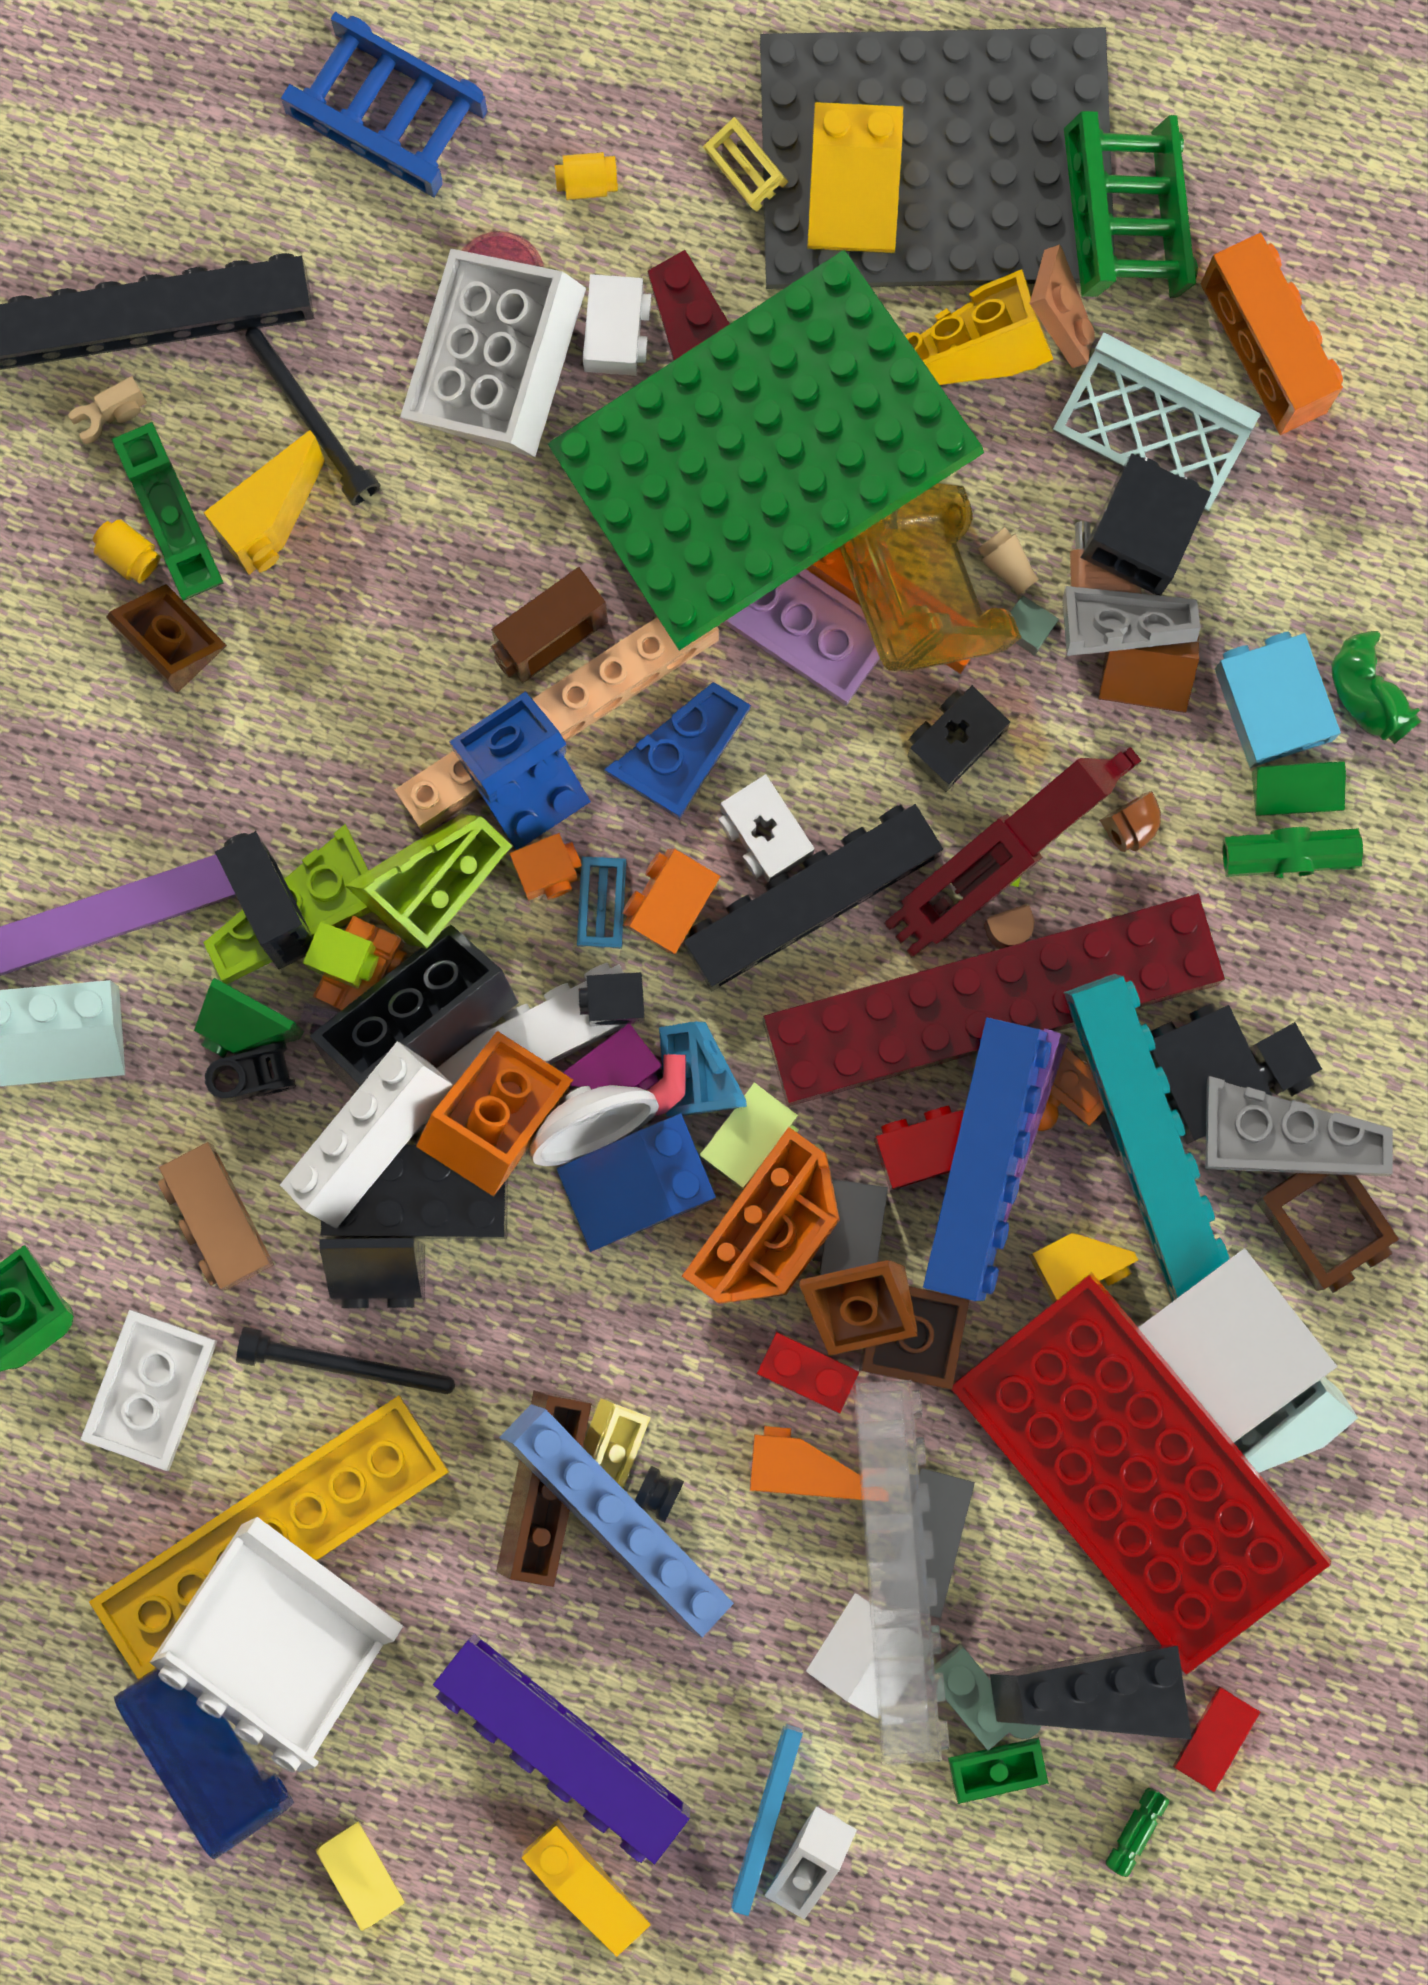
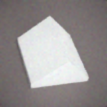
(847, 1658)

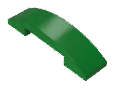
(168, 511)

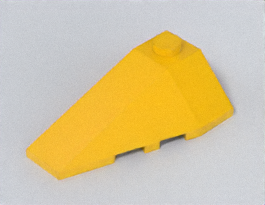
(986, 337)

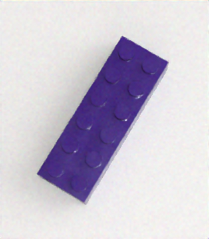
(563, 1749)

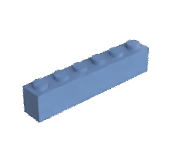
(616, 1520)

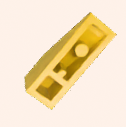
(585, 1888)

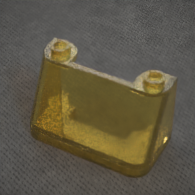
(919, 588)

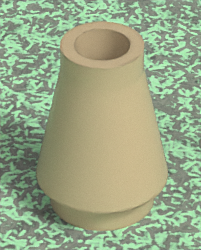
(1008, 560)

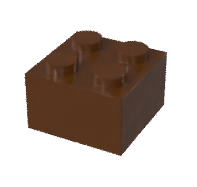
(931, 1354)

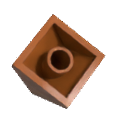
(1151, 676)
(861, 1306)

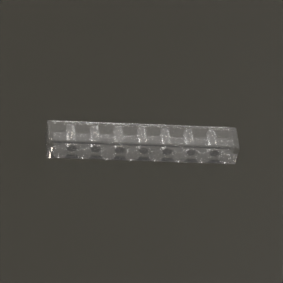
(898, 1574)

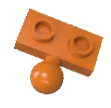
(1074, 1089)

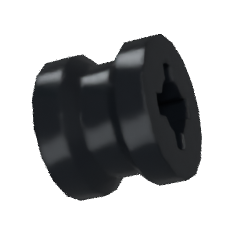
(658, 1493)

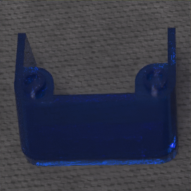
(201, 1764)

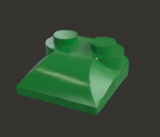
(30, 1310)

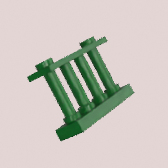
(1096, 225)

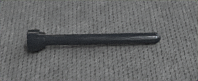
(353, 477)
(256, 1347)

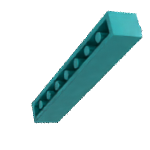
(1147, 1131)

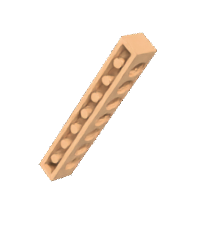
(568, 704)

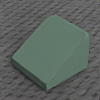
(1033, 624)

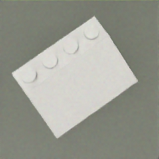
(493, 351)

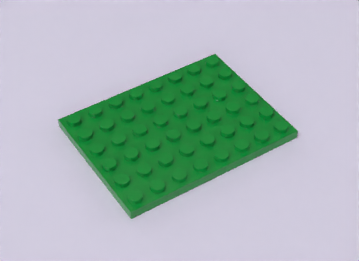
(764, 449)

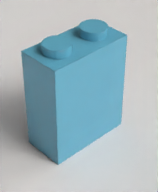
(1276, 698)

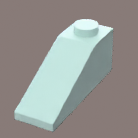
(1298, 1427)

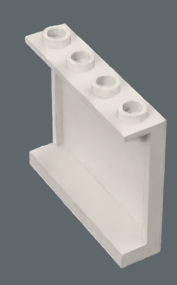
(274, 1644)

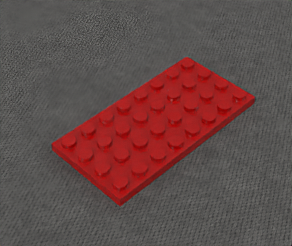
(1140, 1473)

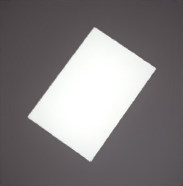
(1238, 1345)

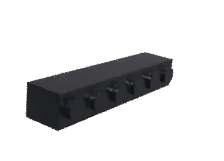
(813, 896)

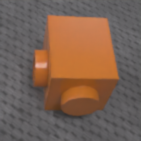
(546, 867)

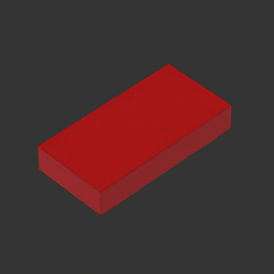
(1216, 1739)

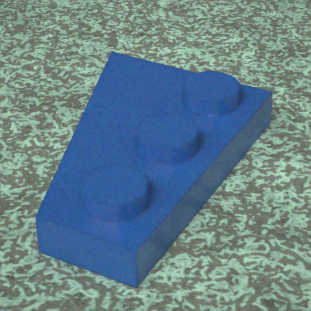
(682, 752)

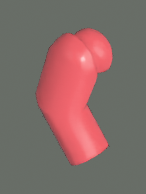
(673, 1084)

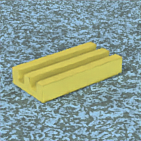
(765, 188)

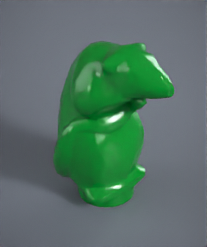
(1370, 700)

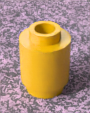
(586, 175)
(125, 550)

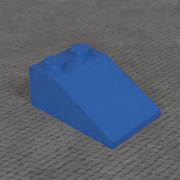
(636, 1183)

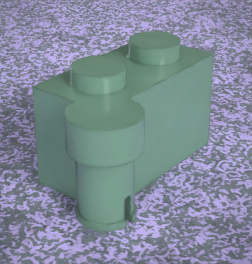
(972, 1698)

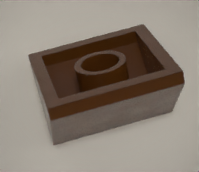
(167, 635)

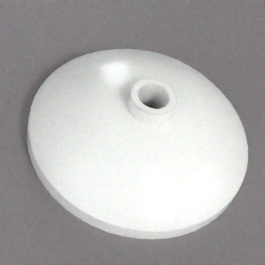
(590, 1122)

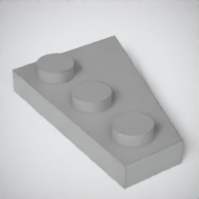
(1124, 620)

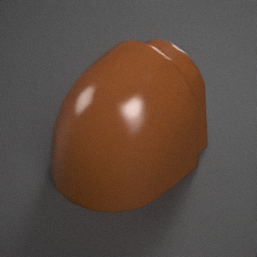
(1133, 823)

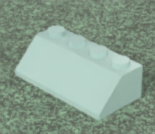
(60, 1033)

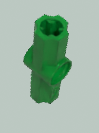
(1292, 852)

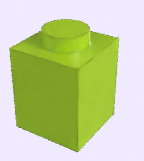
(341, 955)

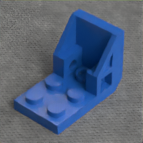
(521, 770)

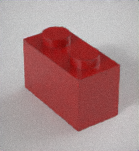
(919, 1150)
(807, 1372)

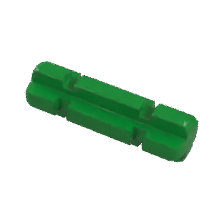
(1137, 1832)

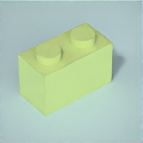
(748, 1136)

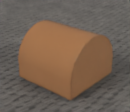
(1010, 927)

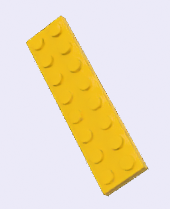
(310, 1504)

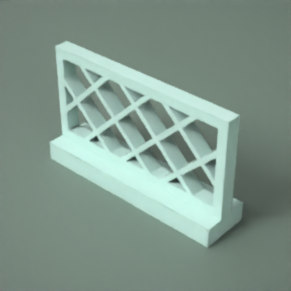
(1166, 384)

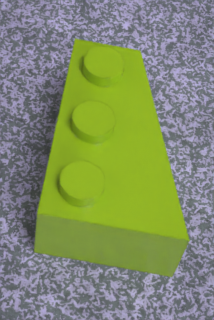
(431, 878)

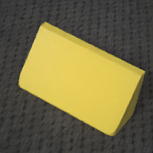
(615, 1438)
(359, 1876)

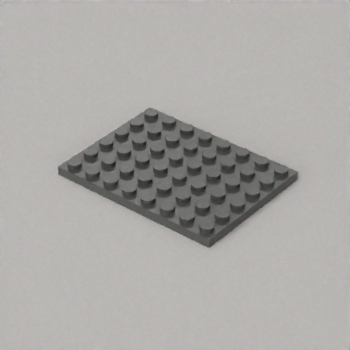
(978, 153)

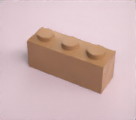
(214, 1217)

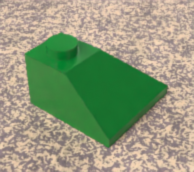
(240, 1023)

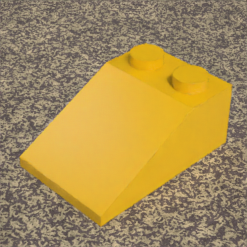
(855, 177)
(263, 509)

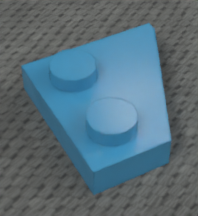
(708, 1076)

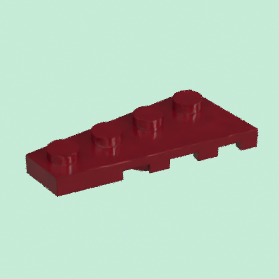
(684, 304)

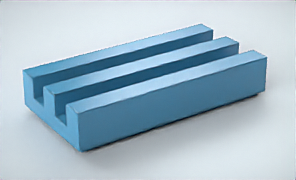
(600, 940)

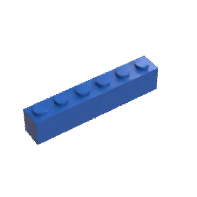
(986, 1160)

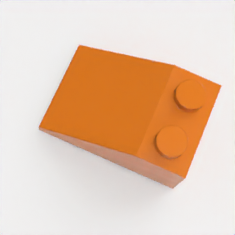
(493, 1113)

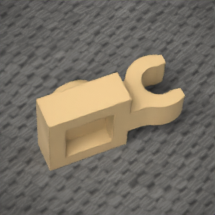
(117, 403)

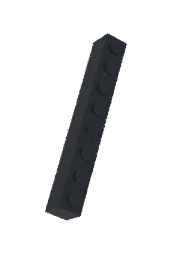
(154, 311)

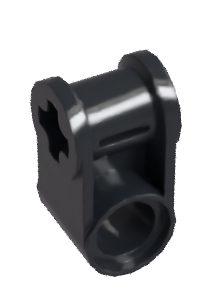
(253, 1073)

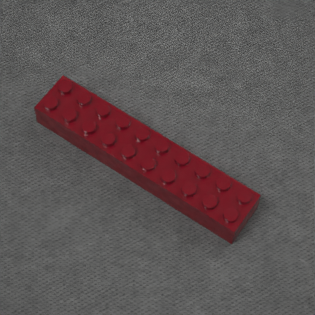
(944, 1009)

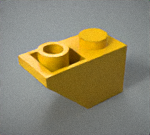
(1074, 1257)

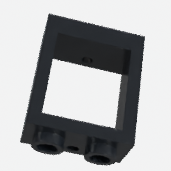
(265, 898)

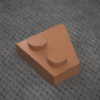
(1061, 307)

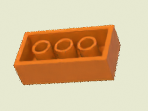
(1272, 333)

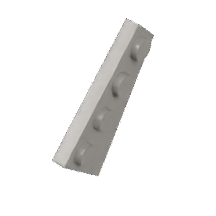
(1279, 1135)

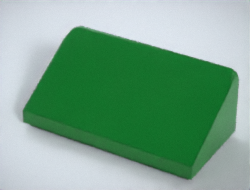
(1299, 788)
(998, 1770)

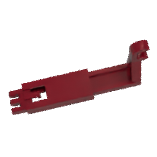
(1006, 850)

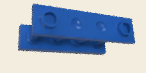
(384, 147)

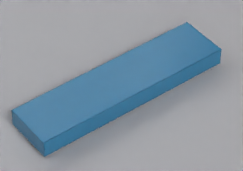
(766, 1819)

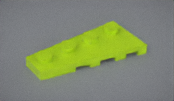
(319, 895)

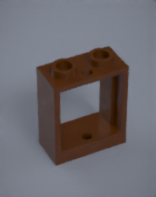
(548, 626)
(1341, 1274)

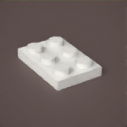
(149, 1390)

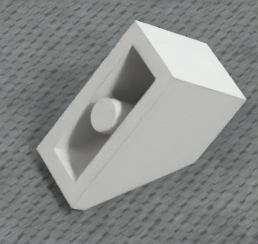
(811, 1863)

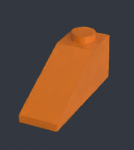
(798, 1468)

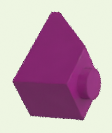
(618, 1062)

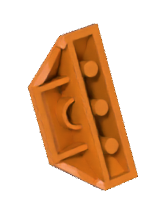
(770, 1226)

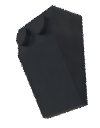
(374, 1270)

